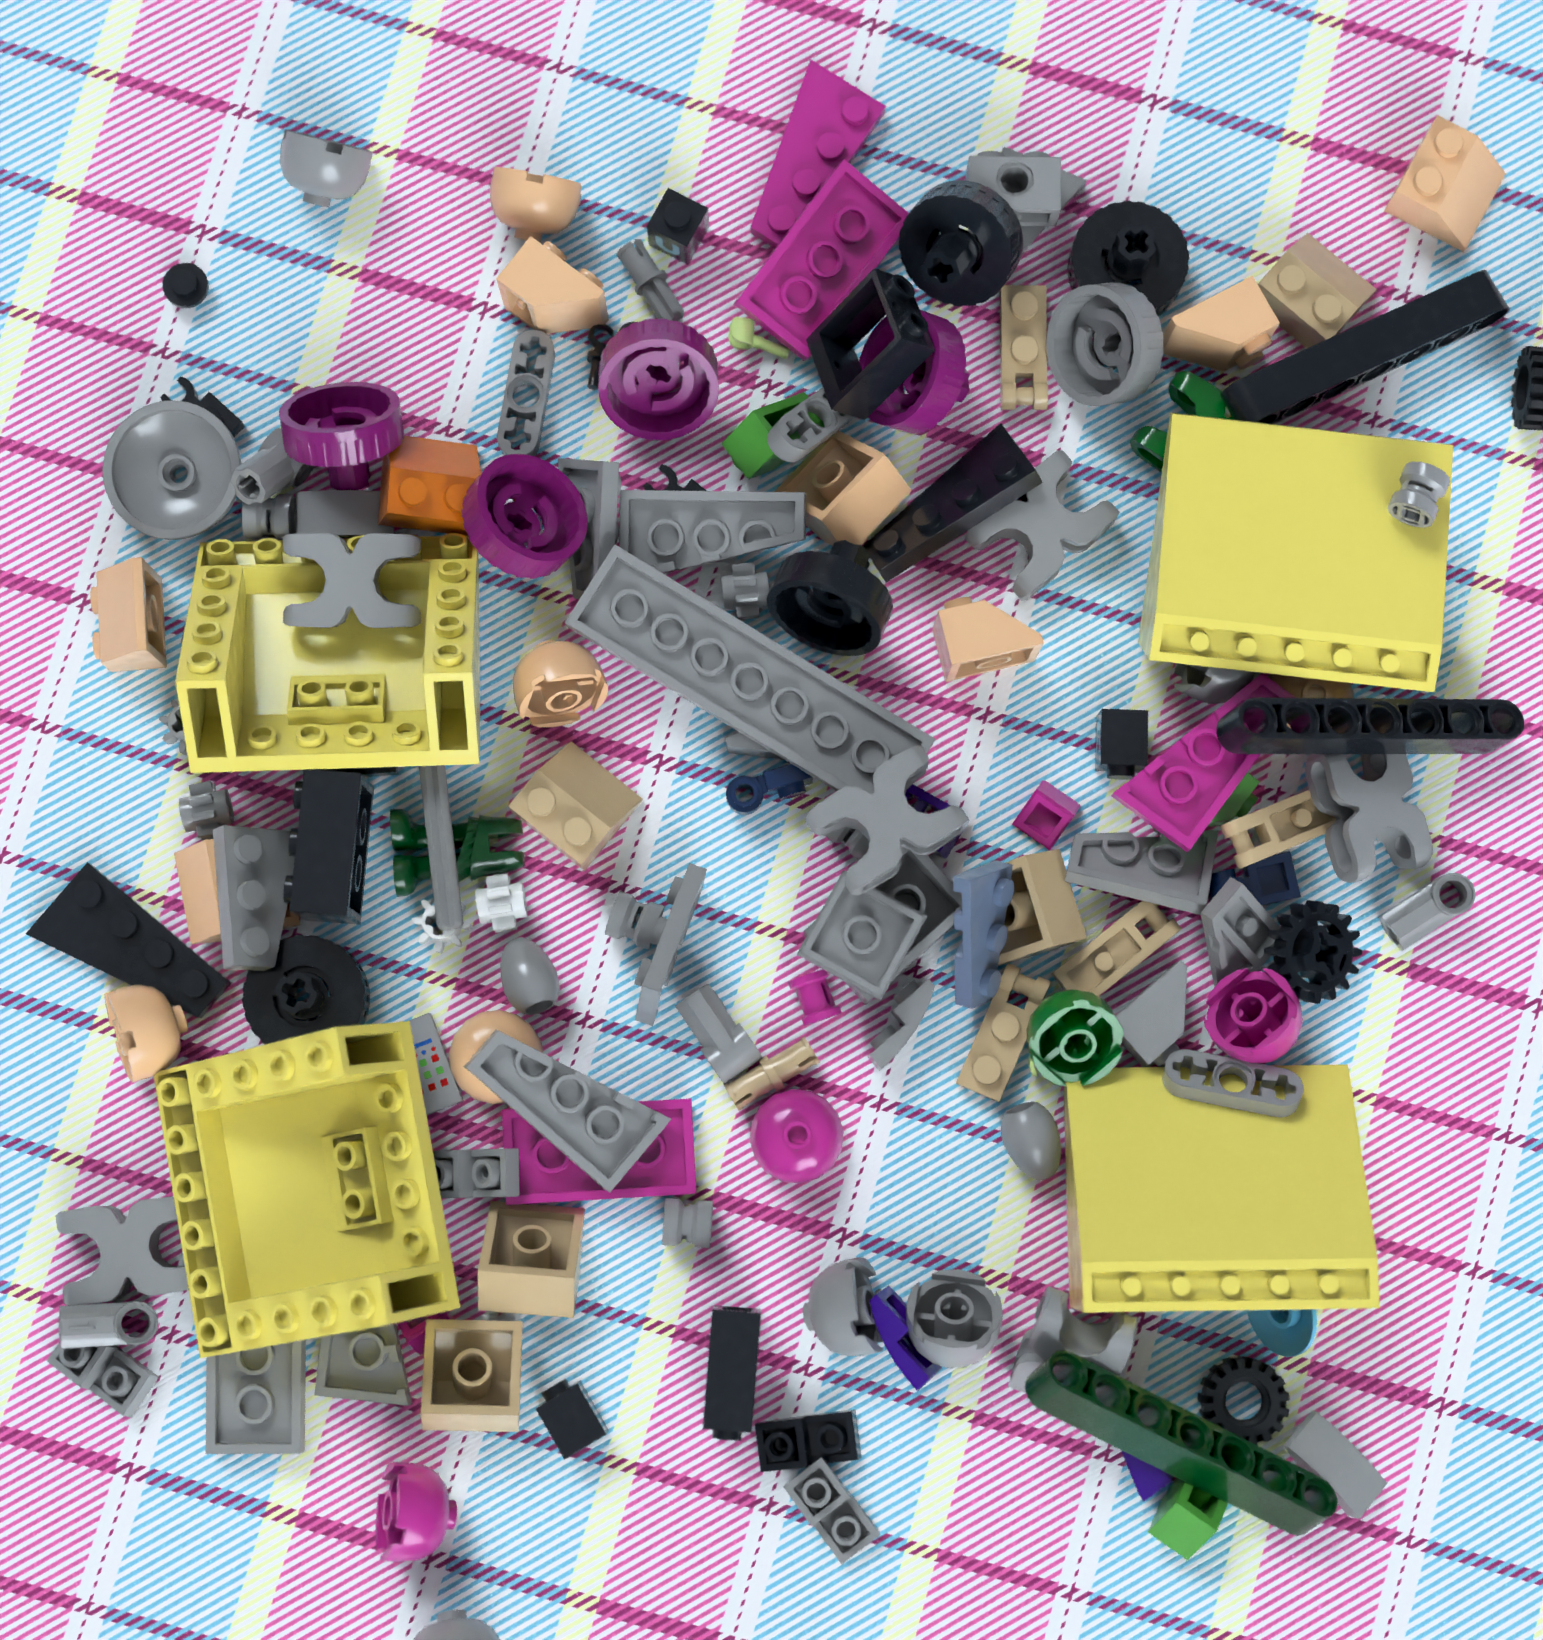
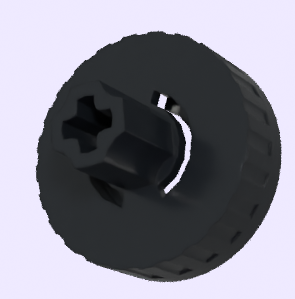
(1119, 228)
(942, 254)
(844, 609)
(271, 995)

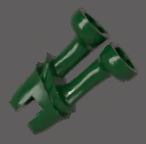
(473, 858)

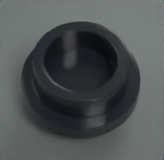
(185, 285)

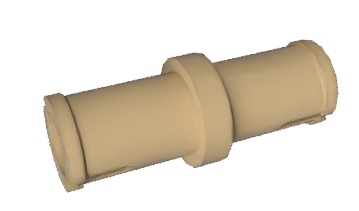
(771, 1073)

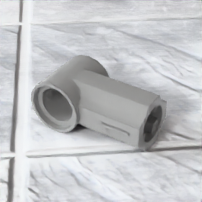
(268, 471)
(1425, 911)
(723, 1041)
(101, 1324)

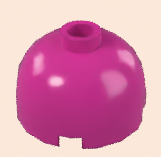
(1254, 1015)
(796, 1136)
(413, 1512)

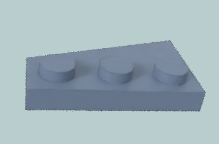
(985, 898)

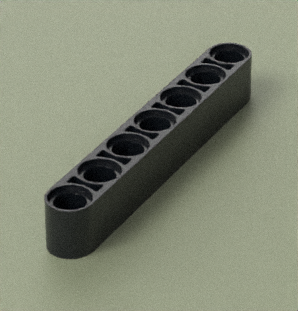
(1366, 351)
(1369, 726)

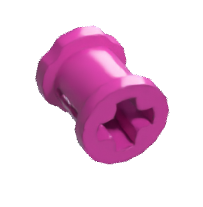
(815, 997)

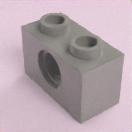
(1037, 173)

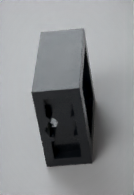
(833, 344)
(731, 1371)

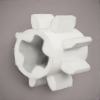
(501, 903)
(431, 932)

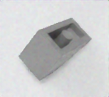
(1156, 1017)

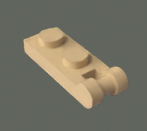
(1023, 346)
(1277, 827)
(1116, 950)
(1001, 1035)

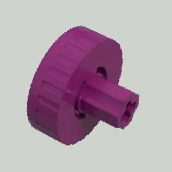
(654, 355)
(931, 387)
(342, 429)
(510, 531)

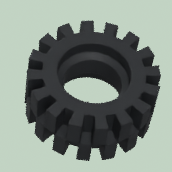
(1528, 390)
(1267, 1382)

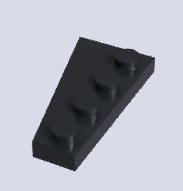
(961, 498)
(120, 937)

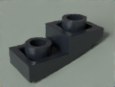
(806, 1438)

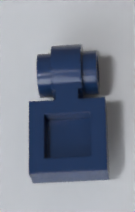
(785, 781)
(1267, 880)

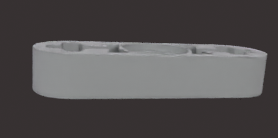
(543, 366)
(810, 433)
(1215, 1094)

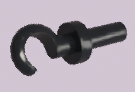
(594, 355)

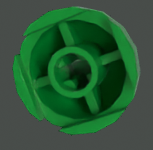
(1074, 1037)

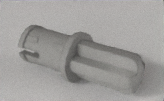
(650, 281)

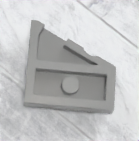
(1236, 931)

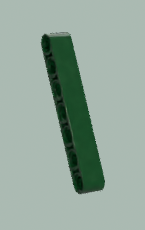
(1180, 1443)

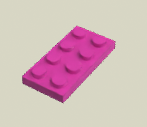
(822, 257)
(550, 1176)

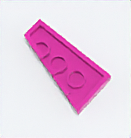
(824, 128)
(1194, 776)

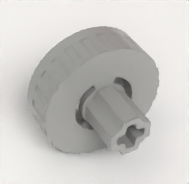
(1125, 337)

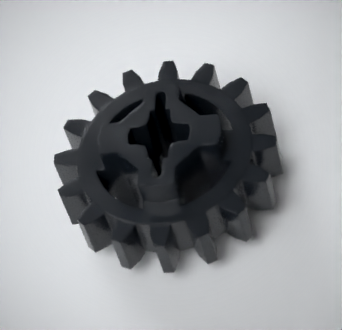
(1313, 951)

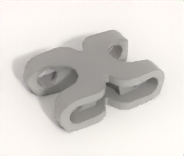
(1044, 527)
(351, 580)
(1368, 812)
(887, 820)
(126, 1251)
(1056, 1330)

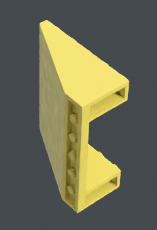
(1287, 559)
(330, 695)
(306, 1188)
(1215, 1201)

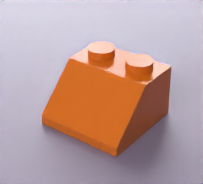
(427, 484)

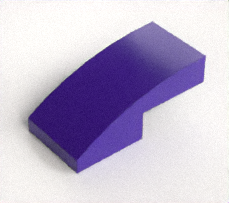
(891, 1322)

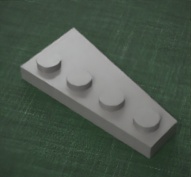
(706, 526)
(575, 1113)

